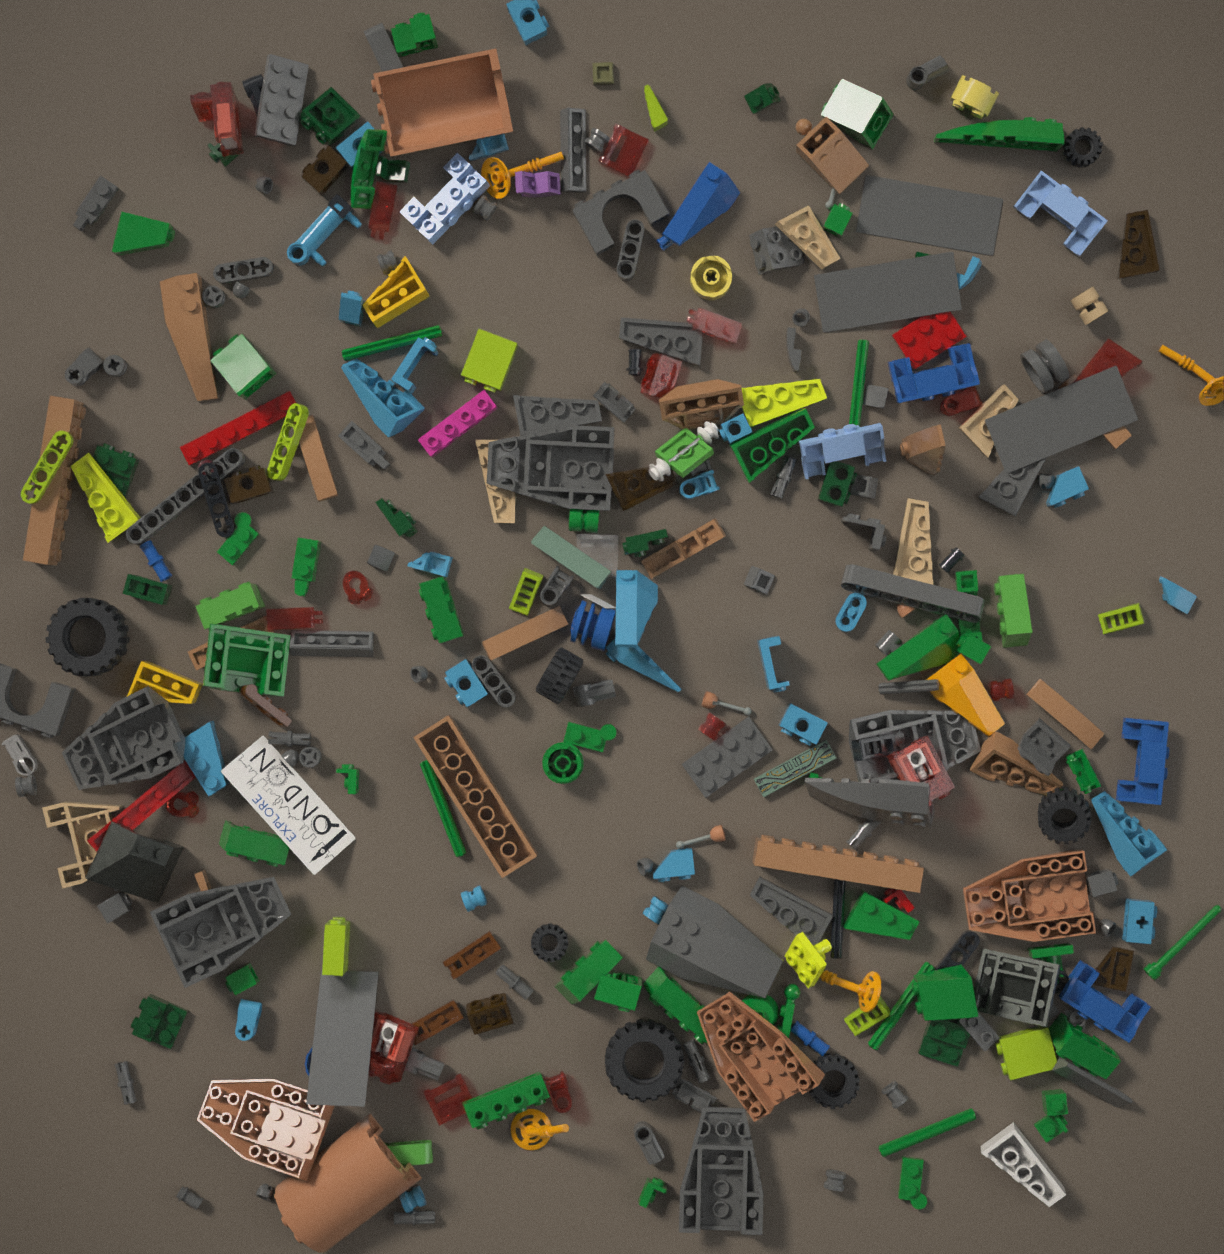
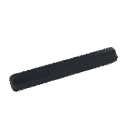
(837, 919)

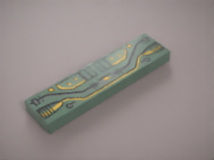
(794, 768)

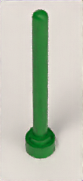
(1153, 970)

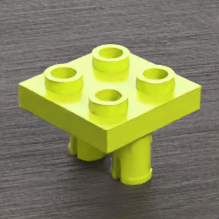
(807, 958)

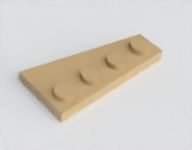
(501, 500)
(914, 546)

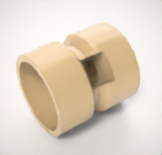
(1086, 298)

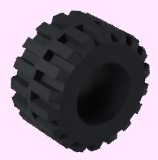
(559, 675)
(1064, 831)
(850, 1086)

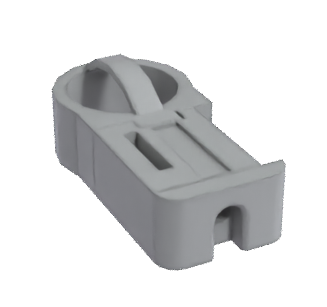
(18, 750)

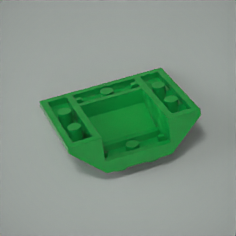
(245, 658)

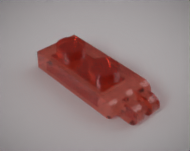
(382, 208)
(714, 325)
(292, 618)

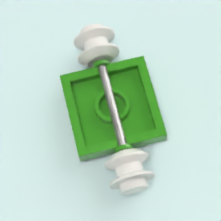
(684, 452)

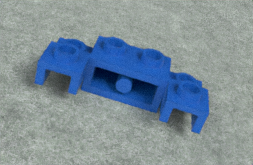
(934, 381)
(1150, 761)
(1104, 1011)

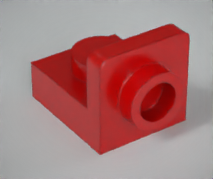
(901, 901)

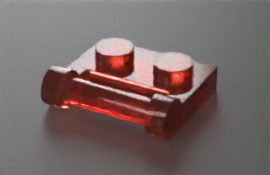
(629, 154)
(452, 1106)

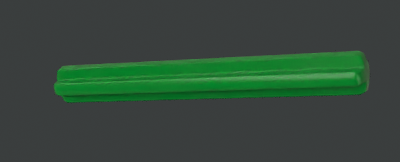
(391, 343)
(859, 382)
(443, 809)
(896, 1012)
(927, 1132)

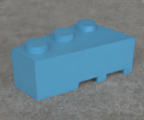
(205, 758)

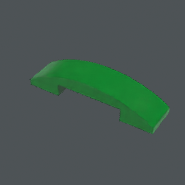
(364, 168)
(968, 583)

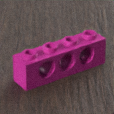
(457, 423)

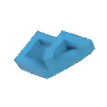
(489, 146)
(971, 272)
(433, 563)
(1177, 596)

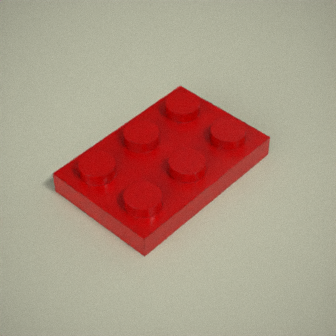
(928, 337)

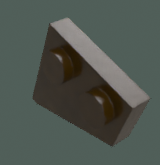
(1115, 969)

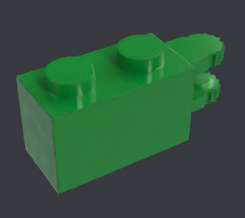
(305, 564)

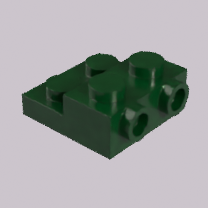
(329, 117)
(117, 466)
(401, 522)
(638, 544)
(158, 1021)
(944, 1041)

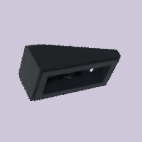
(861, 747)

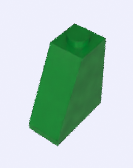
(141, 234)

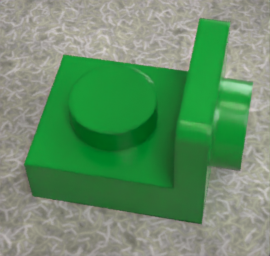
(352, 781)
(1051, 1126)
(648, 1193)

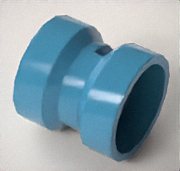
(474, 898)
(656, 910)
(412, 1199)

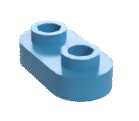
(851, 612)

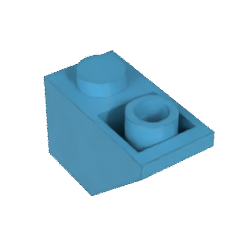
(351, 308)
(1067, 485)
(676, 863)

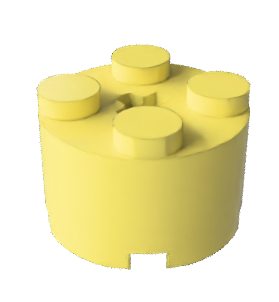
(974, 97)
(711, 265)

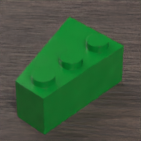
(253, 844)
(880, 918)
(619, 990)
(1082, 1048)

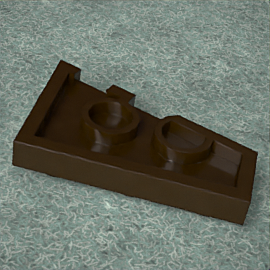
(1138, 246)
(637, 486)

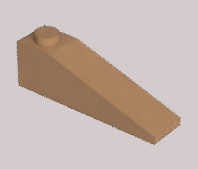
(1002, 761)

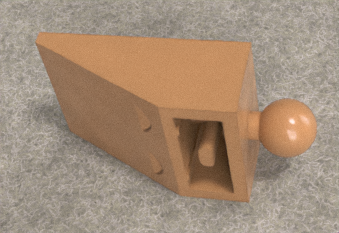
(832, 159)

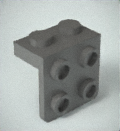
(774, 250)
(877, 538)
(1042, 746)

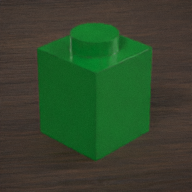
(837, 220)
(972, 647)
(241, 979)
(1054, 1102)

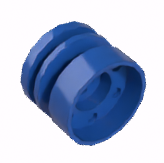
(592, 625)

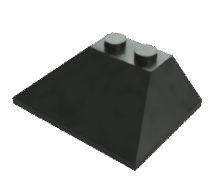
(134, 862)
(1015, 987)

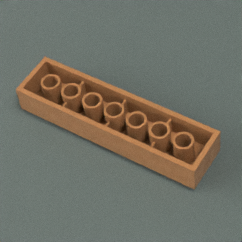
(49, 514)
(476, 796)
(838, 865)

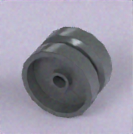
(1044, 366)

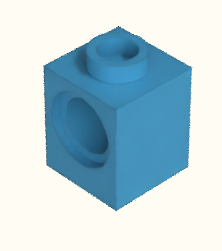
(744, 429)

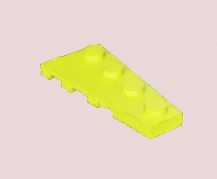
(776, 400)
(110, 506)

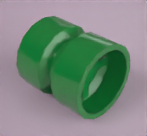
(584, 519)

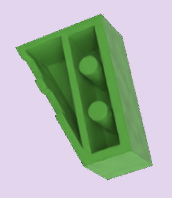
(230, 605)
(1013, 610)

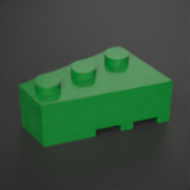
(441, 609)
(587, 972)

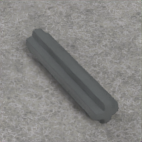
(909, 686)

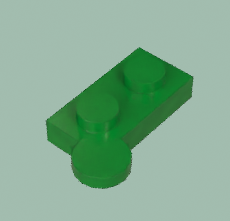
(239, 540)
(589, 737)
(911, 1182)

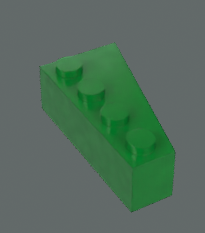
(769, 443)

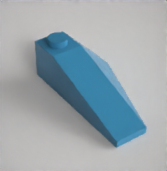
(385, 403)
(634, 604)
(640, 662)
(1130, 842)

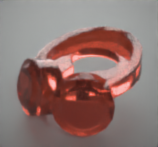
(353, 597)
(190, 811)

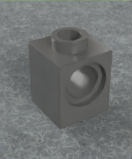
(1101, 882)
(115, 906)

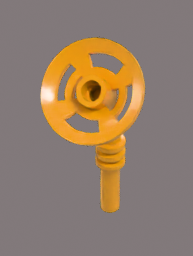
(504, 174)
(1214, 385)
(863, 990)
(534, 1129)

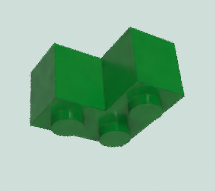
(414, 37)

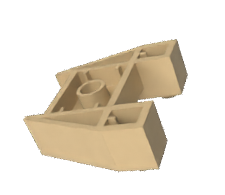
(83, 823)

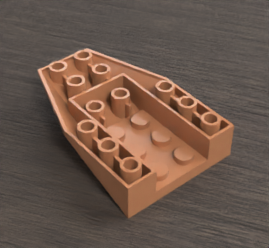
(1033, 899)
(755, 1056)
(266, 1123)

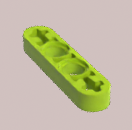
(285, 441)
(50, 469)

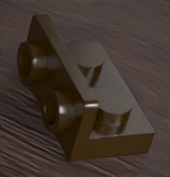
(489, 1013)

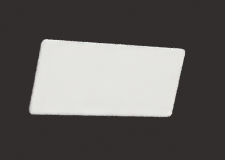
(600, 602)

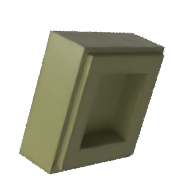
(603, 73)

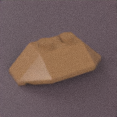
(700, 402)

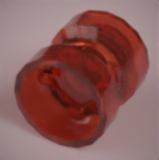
(1001, 689)
(716, 724)

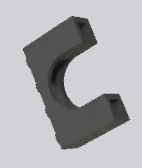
(637, 188)
(48, 719)

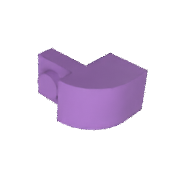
(537, 184)

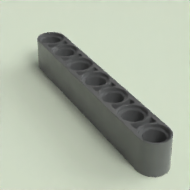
(175, 498)
(912, 593)

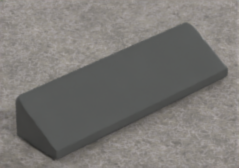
(573, 149)
(331, 643)
(1091, 1083)

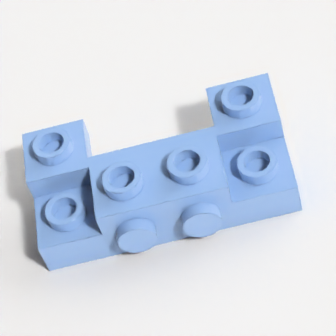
(449, 203)
(1064, 207)
(842, 444)

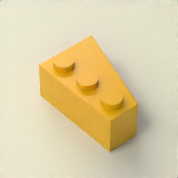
(395, 295)
(166, 683)

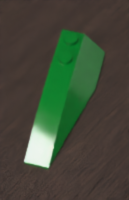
(1008, 134)

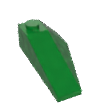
(927, 649)

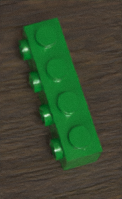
(505, 1100)

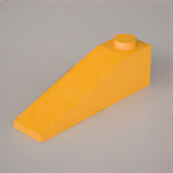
(966, 695)

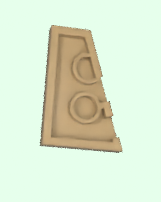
(809, 236)
(975, 425)

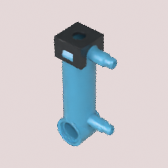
(320, 230)

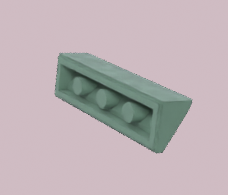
(571, 557)

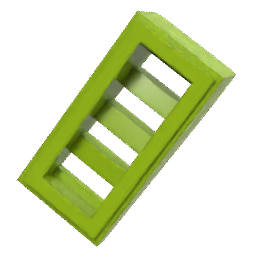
(656, 113)
(532, 575)
(1136, 607)
(885, 1012)

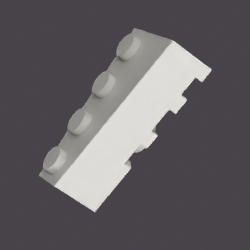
(1018, 1158)

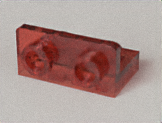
(660, 375)

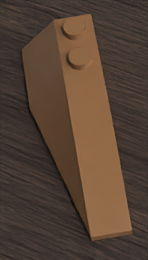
(189, 330)
(925, 449)

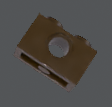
(323, 182)
(261, 484)

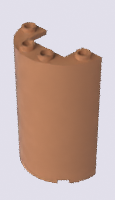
(442, 102)
(345, 1187)

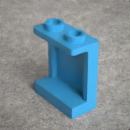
(410, 362)
(767, 664)

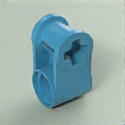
(700, 485)
(248, 1015)

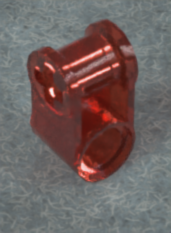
(963, 400)
(558, 1091)

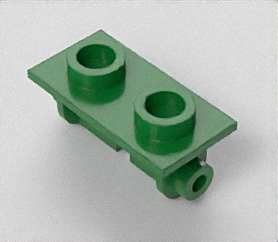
(1082, 768)

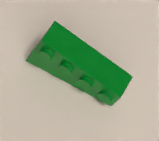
(675, 1001)

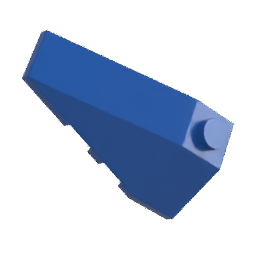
(707, 200)

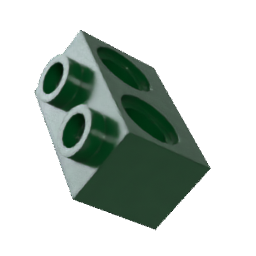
(831, 481)
(147, 589)

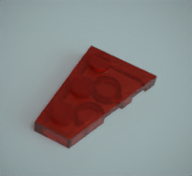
(1109, 356)

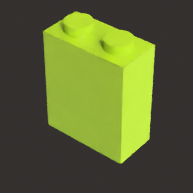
(489, 361)
(336, 947)
(1026, 1052)

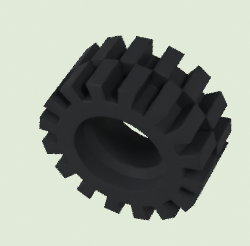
(1091, 138)
(546, 955)

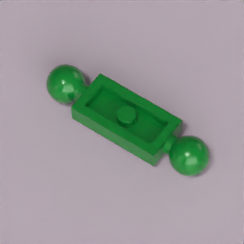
(792, 993)

